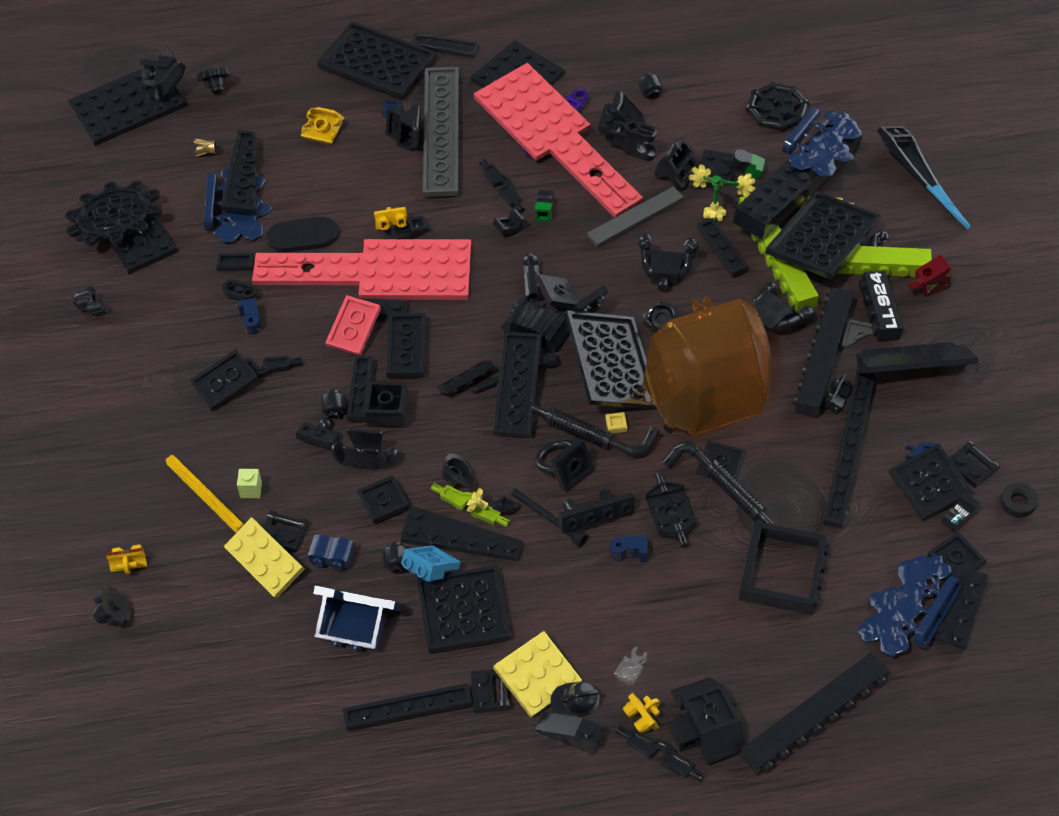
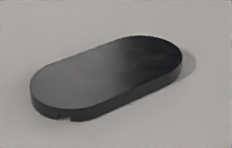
(302, 234)

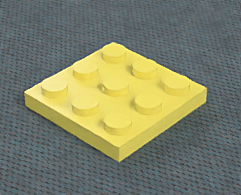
(535, 673)

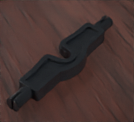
(497, 179)
(274, 364)
(670, 759)

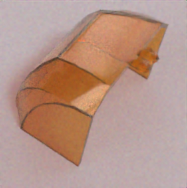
(710, 366)

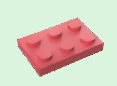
(353, 325)

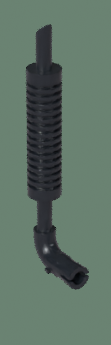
(593, 433)
(723, 479)

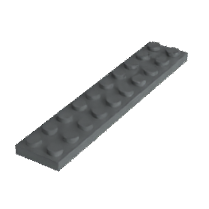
(441, 132)

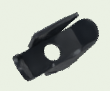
(366, 451)

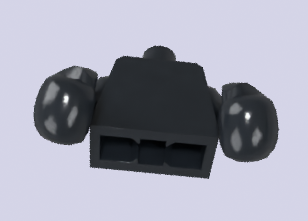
(666, 267)
(776, 313)

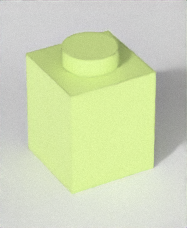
(249, 483)

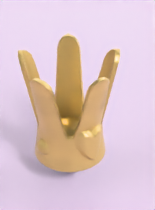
(208, 147)

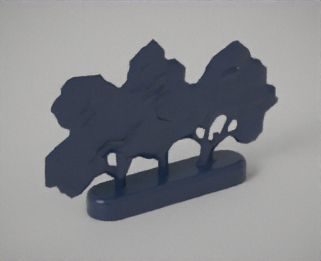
(824, 147)
(238, 222)
(900, 606)

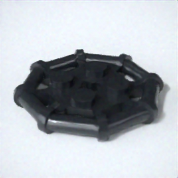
(774, 116)

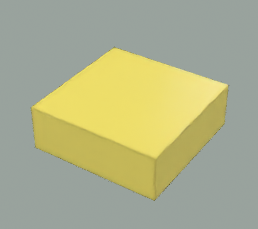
(616, 422)

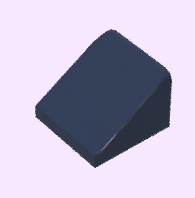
(386, 104)

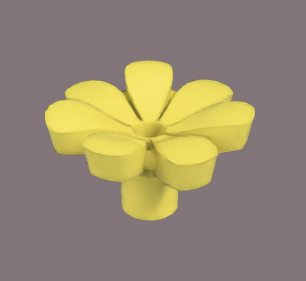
(476, 501)

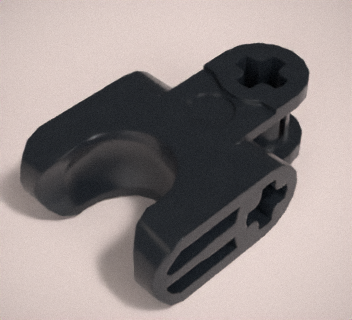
(633, 138)

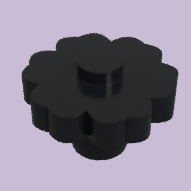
(214, 77)
(111, 607)

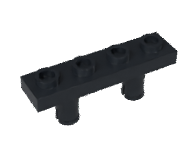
(597, 512)

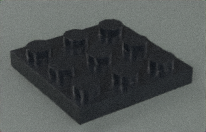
(144, 249)
(930, 481)

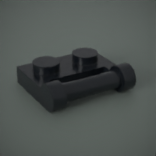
(970, 470)
(287, 538)
(483, 692)

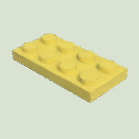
(264, 558)

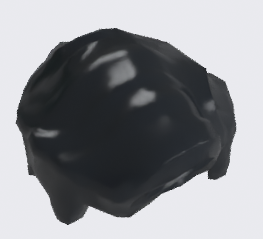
(659, 315)

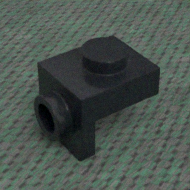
(509, 224)

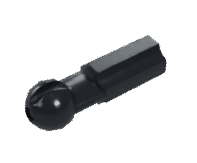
(531, 271)

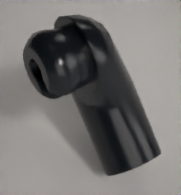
(878, 239)

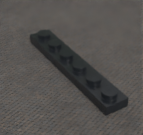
(407, 707)

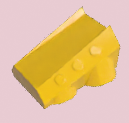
(322, 125)

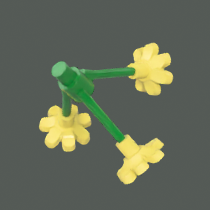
(701, 177)

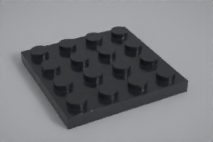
(512, 58)
(463, 609)

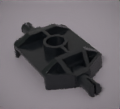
(666, 497)

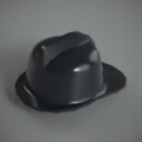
(457, 471)
(575, 699)

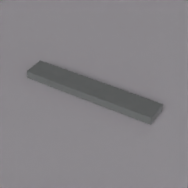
(635, 217)

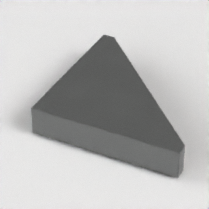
(855, 332)

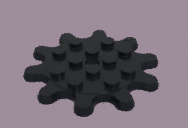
(113, 213)

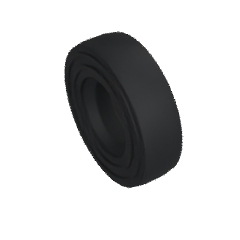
(1019, 489)

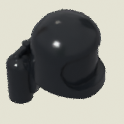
(87, 301)

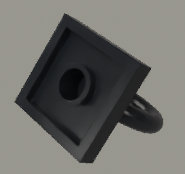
(569, 465)

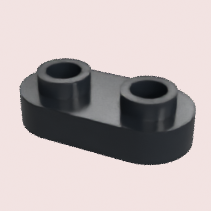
(241, 289)

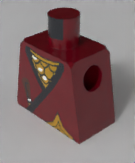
(932, 277)

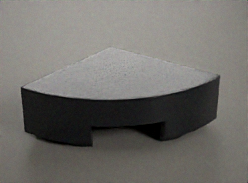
(505, 505)

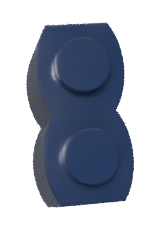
(331, 552)

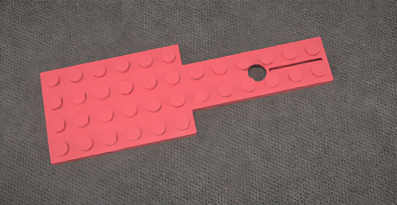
(549, 124)
(384, 270)

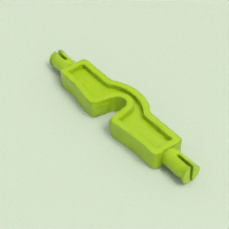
(460, 499)

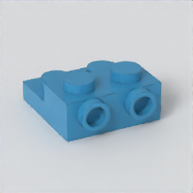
(429, 562)

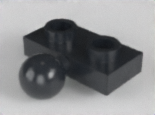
(319, 435)

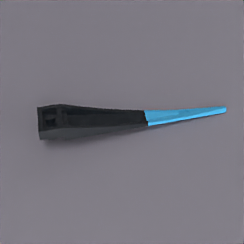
(906, 149)

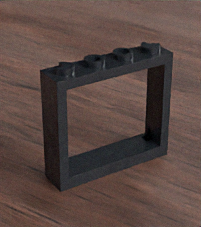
(778, 599)

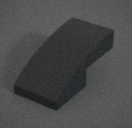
(414, 227)

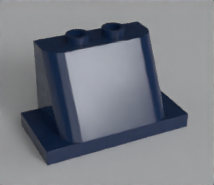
(352, 618)

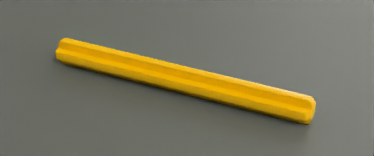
(204, 493)

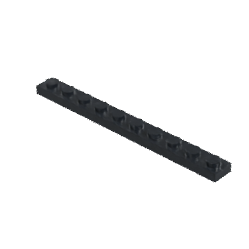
(849, 450)

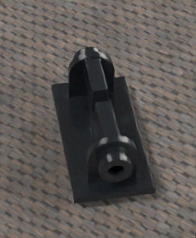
(839, 388)

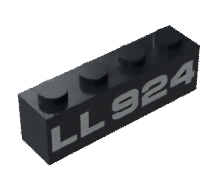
(880, 306)

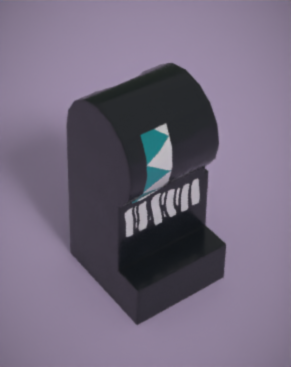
(961, 512)

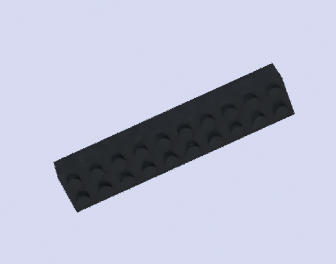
(782, 194)

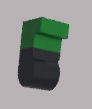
(747, 163)
(544, 204)

